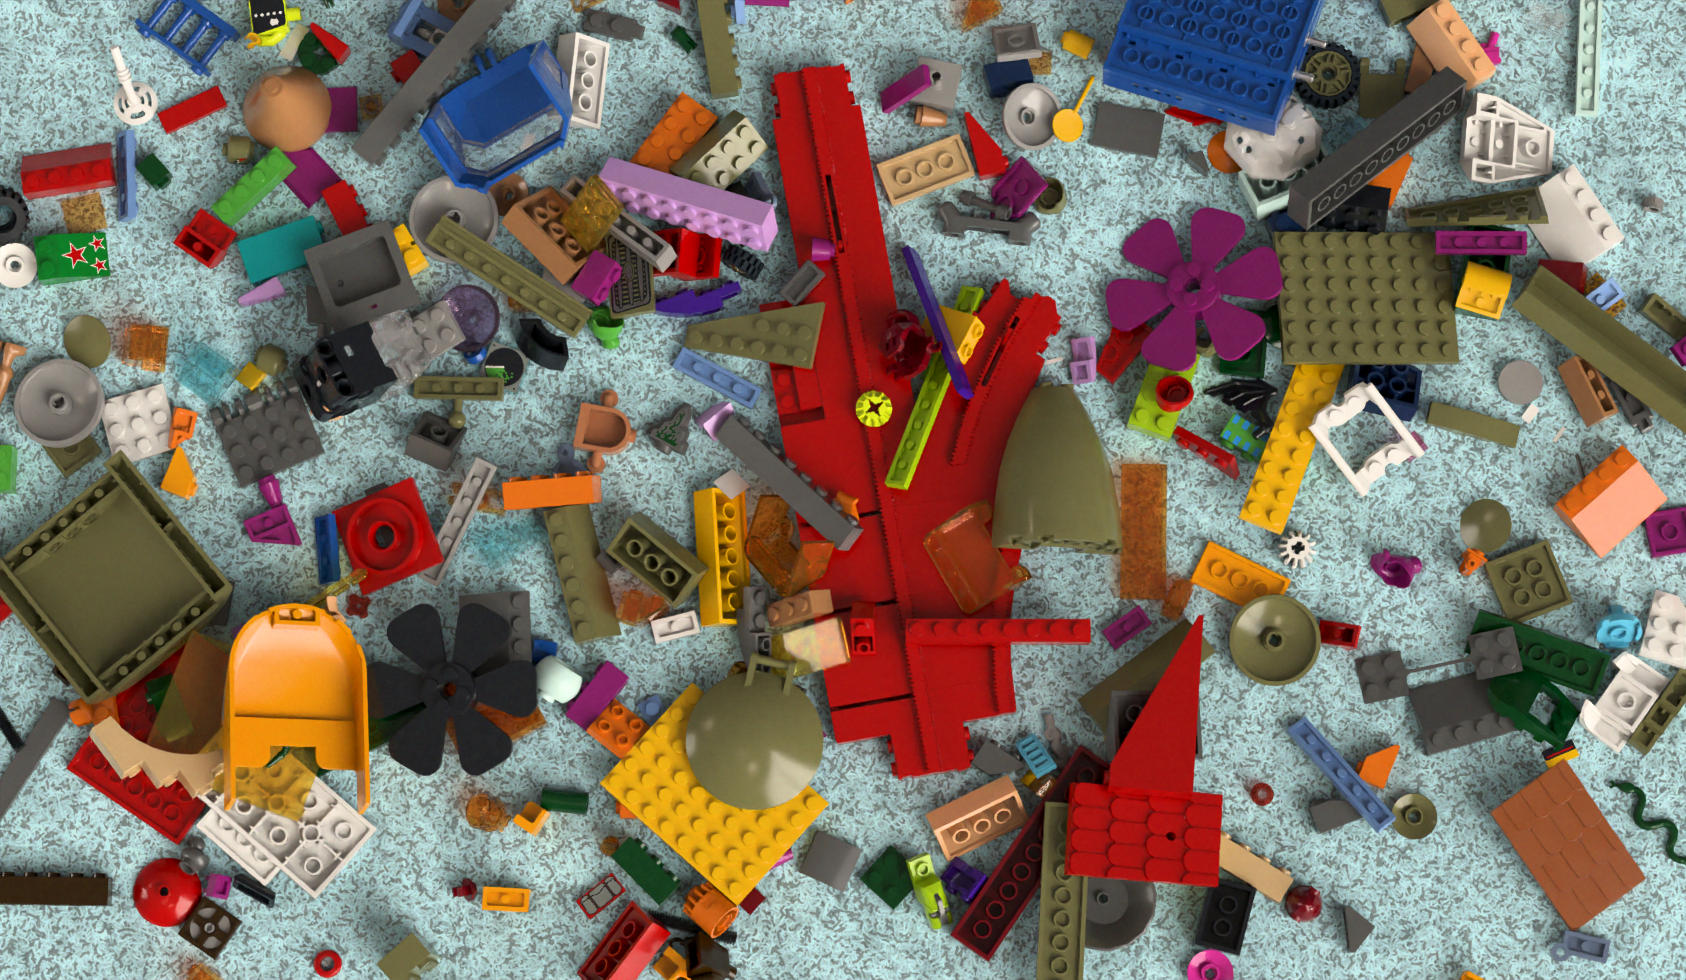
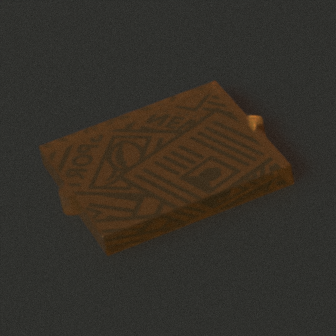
(84, 214)

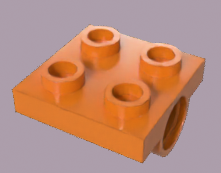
(618, 729)

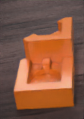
(181, 426)

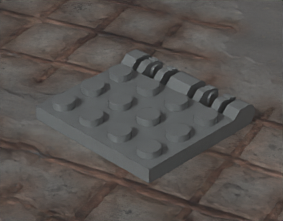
(269, 435)

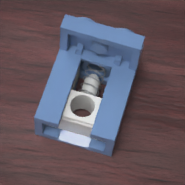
(409, 23)

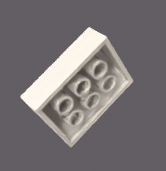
(1577, 220)

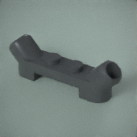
(955, 224)

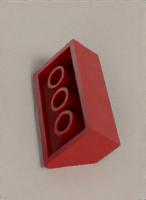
(68, 171)
(626, 946)

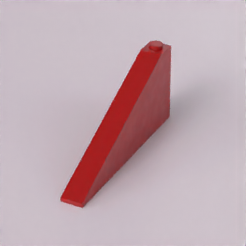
(1162, 742)

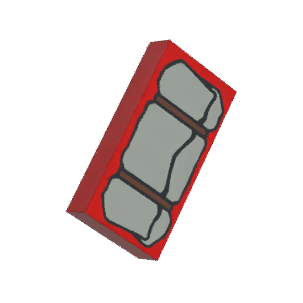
(601, 896)

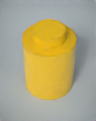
(1077, 43)

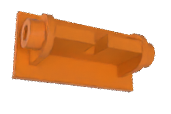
(1472, 560)

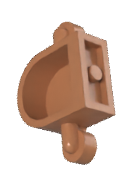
(602, 430)

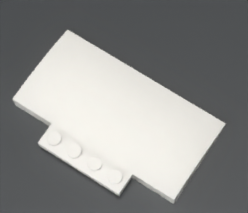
(305, 851)

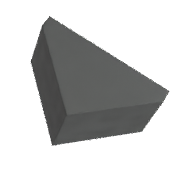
(1356, 928)

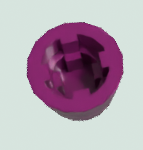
(822, 249)

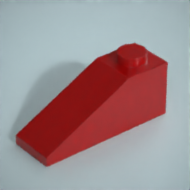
(986, 153)

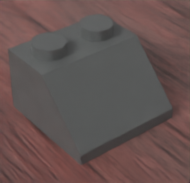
(434, 441)

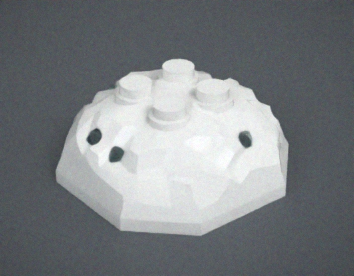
(1280, 155)

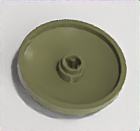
(1296, 637)

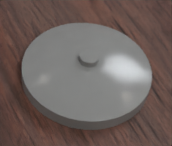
(466, 207)
(59, 403)

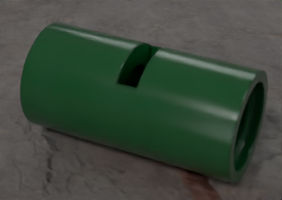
(564, 801)

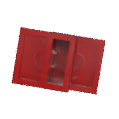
(696, 255)

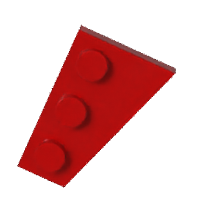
(1121, 351)
(1207, 451)

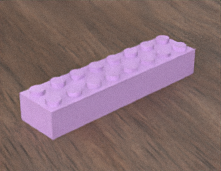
(691, 204)

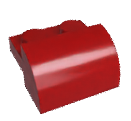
(206, 239)

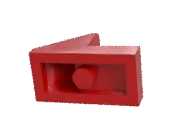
(1339, 634)

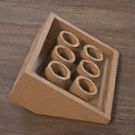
(538, 227)

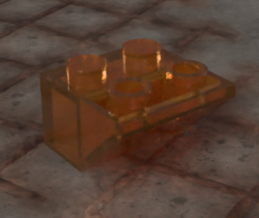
(640, 610)

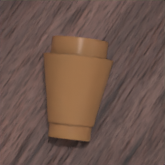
(929, 117)

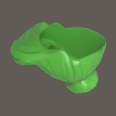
(605, 327)

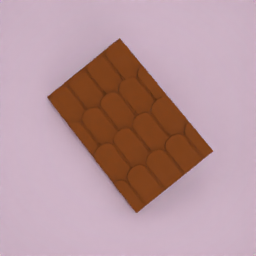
(1568, 845)

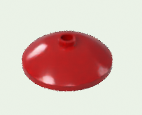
(182, 895)

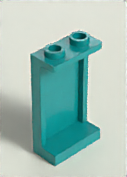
(280, 249)

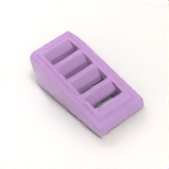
(265, 292)

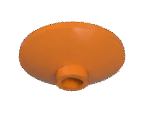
(1219, 157)

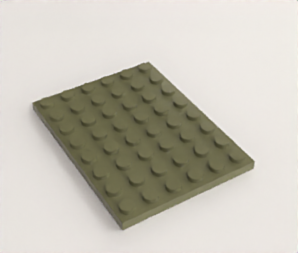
(1365, 299)

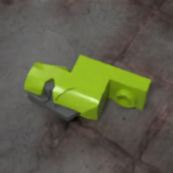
(929, 890)

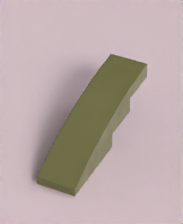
(1472, 424)
(1660, 714)

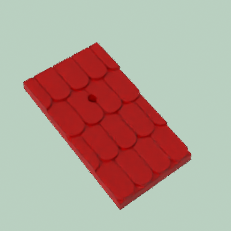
(1143, 836)

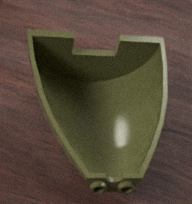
(1056, 479)

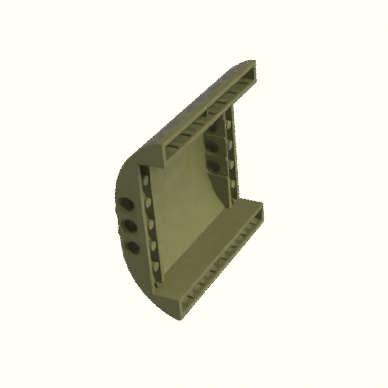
(112, 584)

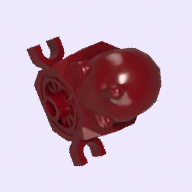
(907, 344)

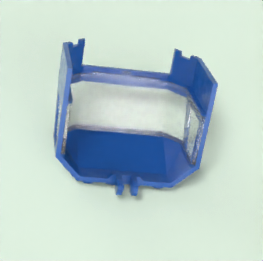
(500, 117)

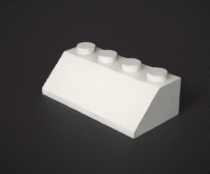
(585, 64)

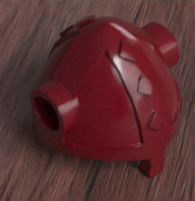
(1303, 903)

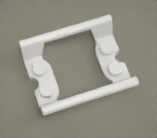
(1375, 463)

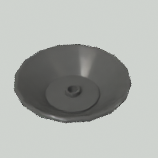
(1123, 916)

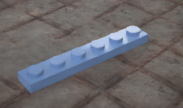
(1341, 774)

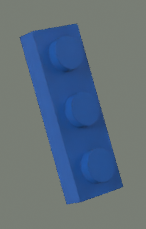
(327, 549)

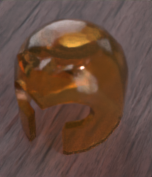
(487, 813)

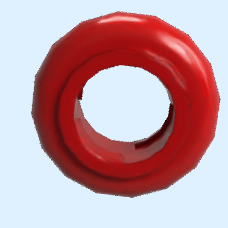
(337, 963)

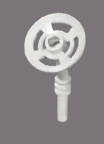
(132, 97)

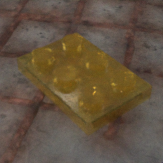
(592, 213)

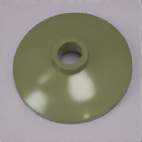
(1425, 813)

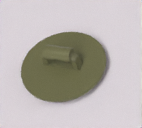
(87, 341)
(1485, 525)

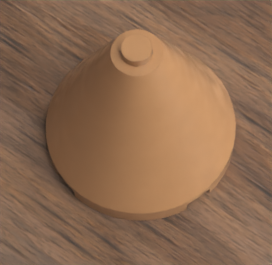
(287, 108)

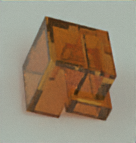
(146, 347)

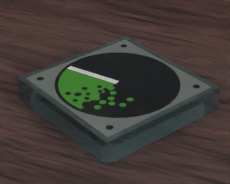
(506, 363)

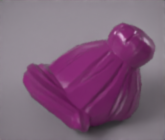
(1395, 569)

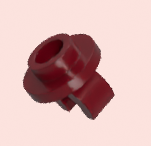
(467, 890)

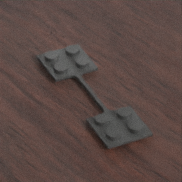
(1492, 654)

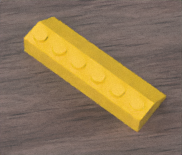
(720, 546)

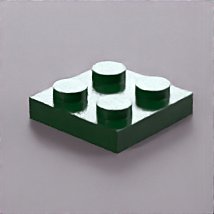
(889, 877)

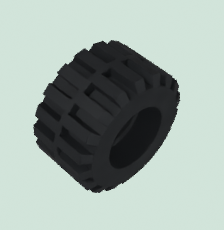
(20, 217)

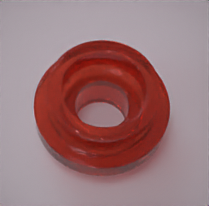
(1269, 794)

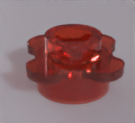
(354, 601)

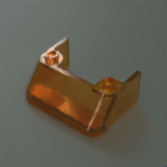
(774, 554)

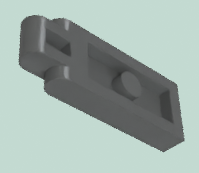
(613, 26)
(1635, 410)

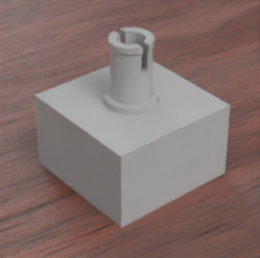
(944, 85)

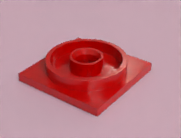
(413, 543)

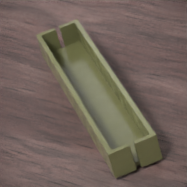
(1605, 344)

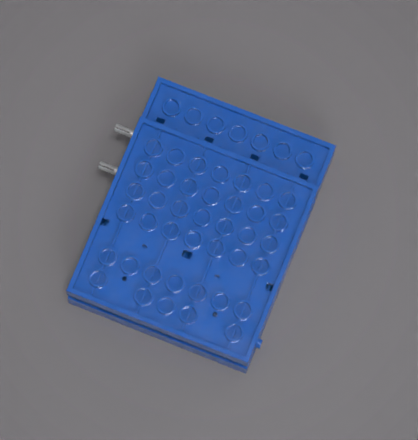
(1215, 55)

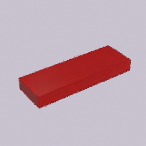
(192, 110)

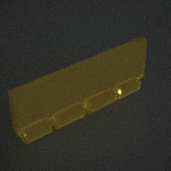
(338, 588)

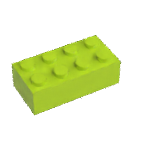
(1146, 414)

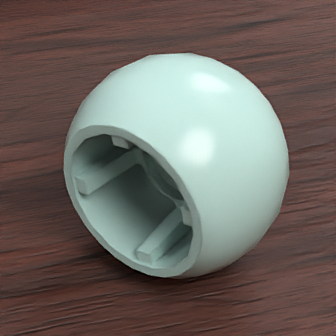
(557, 680)

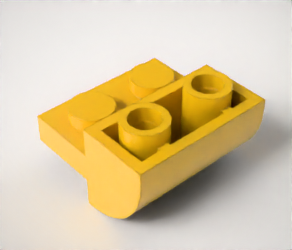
(1484, 290)

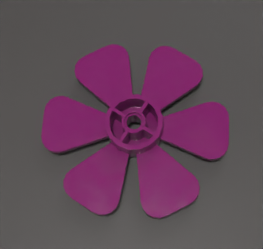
(1230, 327)

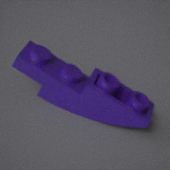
(687, 305)

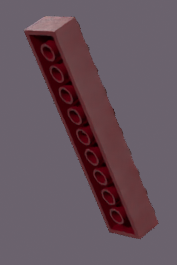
(1019, 869)

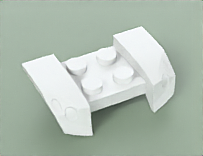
(1623, 702)

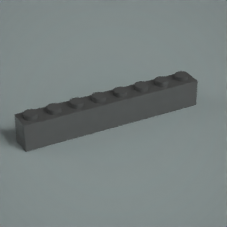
(789, 482)

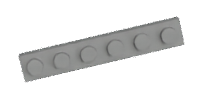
(460, 516)

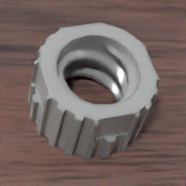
(1653, 204)

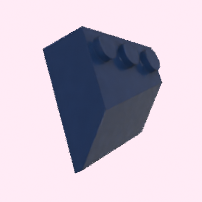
(1395, 383)

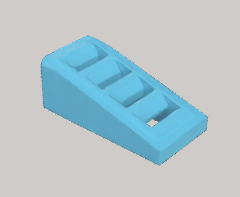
(1035, 754)

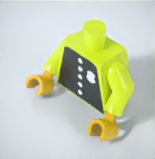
(270, 21)

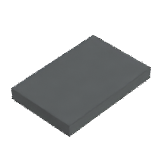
(1128, 130)

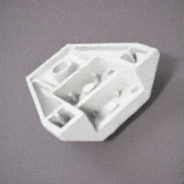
(1503, 142)

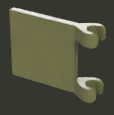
(1379, 91)

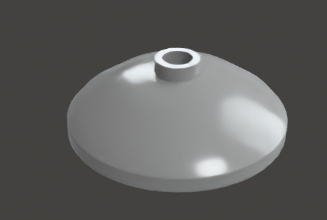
(1039, 106)

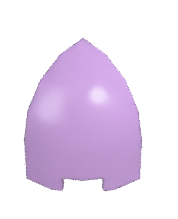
(714, 418)

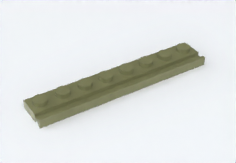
(508, 276)

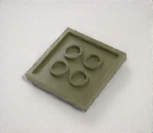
(1528, 582)

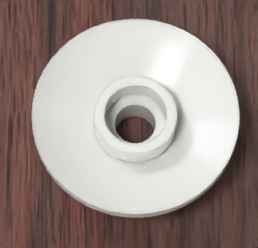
(28, 266)

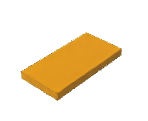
(1235, 576)

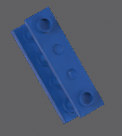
(207, 21)

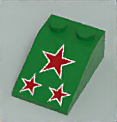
(71, 257)

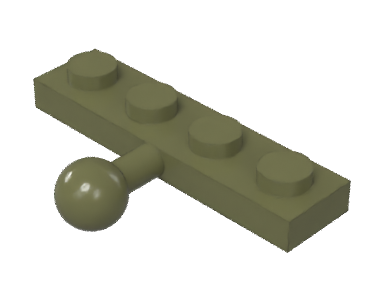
(458, 390)

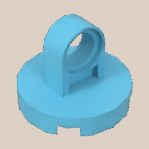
(1618, 628)

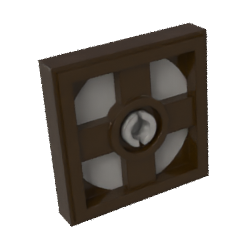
(210, 928)

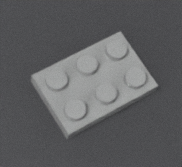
(438, 329)

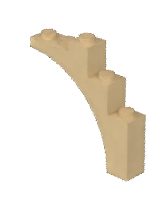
(162, 767)

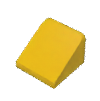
(251, 376)

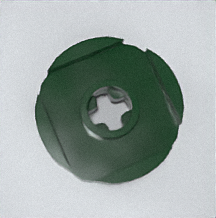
(310, 61)

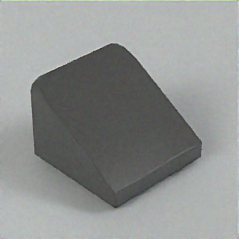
(1198, 162)

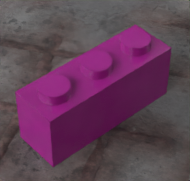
(596, 695)

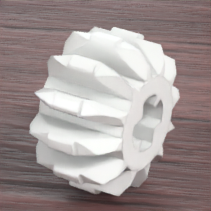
(1290, 543)

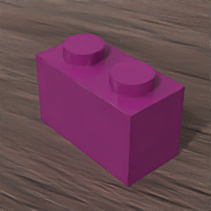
(596, 278)

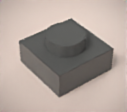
(608, 562)

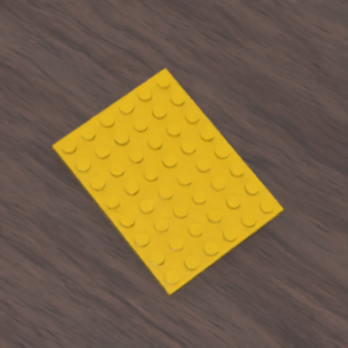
(721, 842)

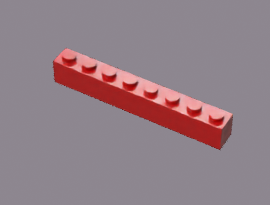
(997, 631)

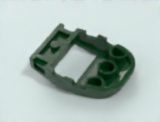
(1513, 697)

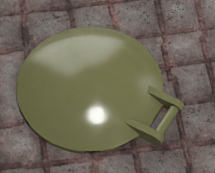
(755, 737)

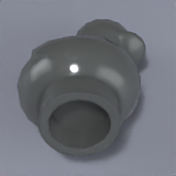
(193, 858)

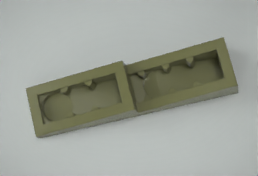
(1663, 316)

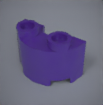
(963, 880)

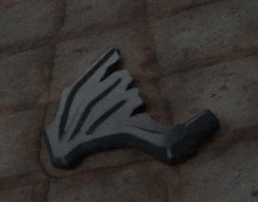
(1248, 396)

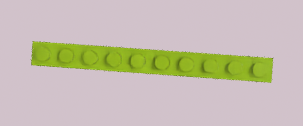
(927, 404)

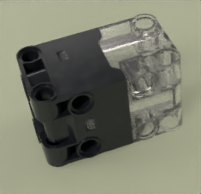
(361, 365)

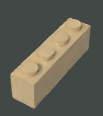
(1253, 870)

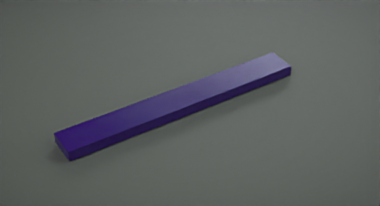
(937, 322)

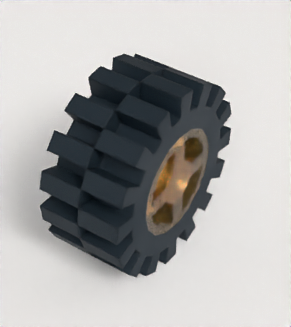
(742, 262)

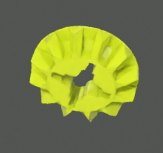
(872, 419)

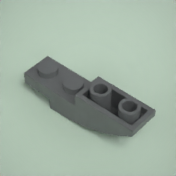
(752, 626)

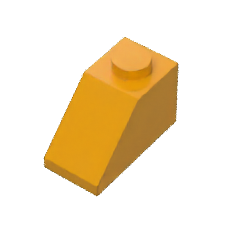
(180, 477)

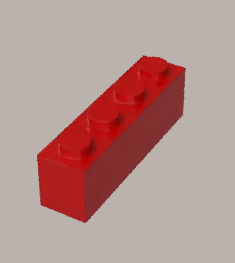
(344, 207)

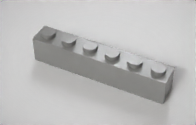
(630, 232)

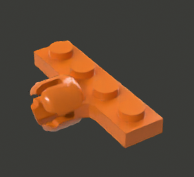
(94, 713)

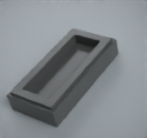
(802, 283)

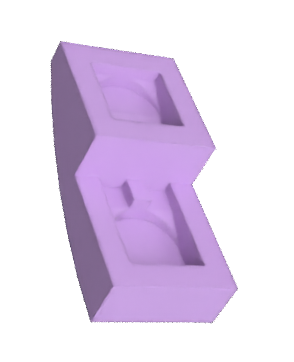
(1084, 364)

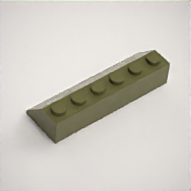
(581, 575)
(1139, 673)

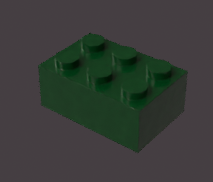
(646, 871)

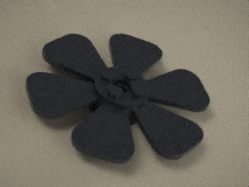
(507, 689)

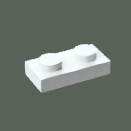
(675, 627)

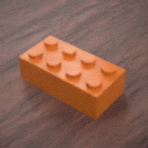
(675, 134)
(553, 492)

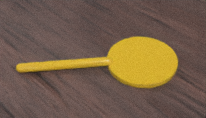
(1067, 123)

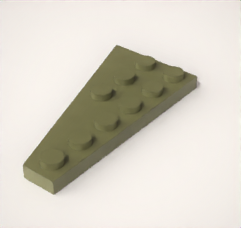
(1501, 208)
(773, 336)

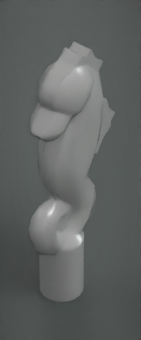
(1053, 734)

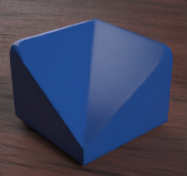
(543, 649)

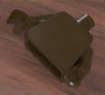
(705, 958)

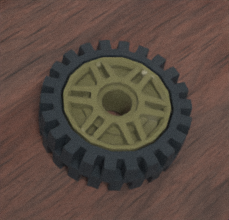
(1343, 69)

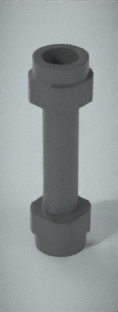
(1001, 211)

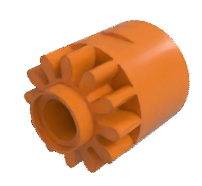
(710, 909)

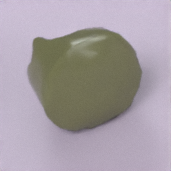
(1052, 199)

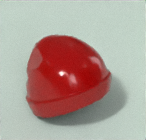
(1173, 393)

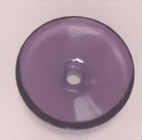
(469, 301)

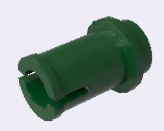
(683, 39)

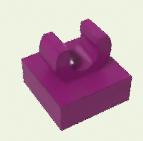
(218, 886)

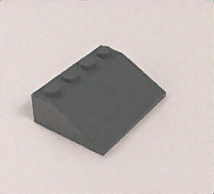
(516, 609)
(1123, 712)
(1456, 714)

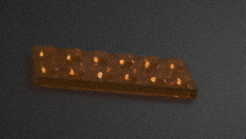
(1143, 531)

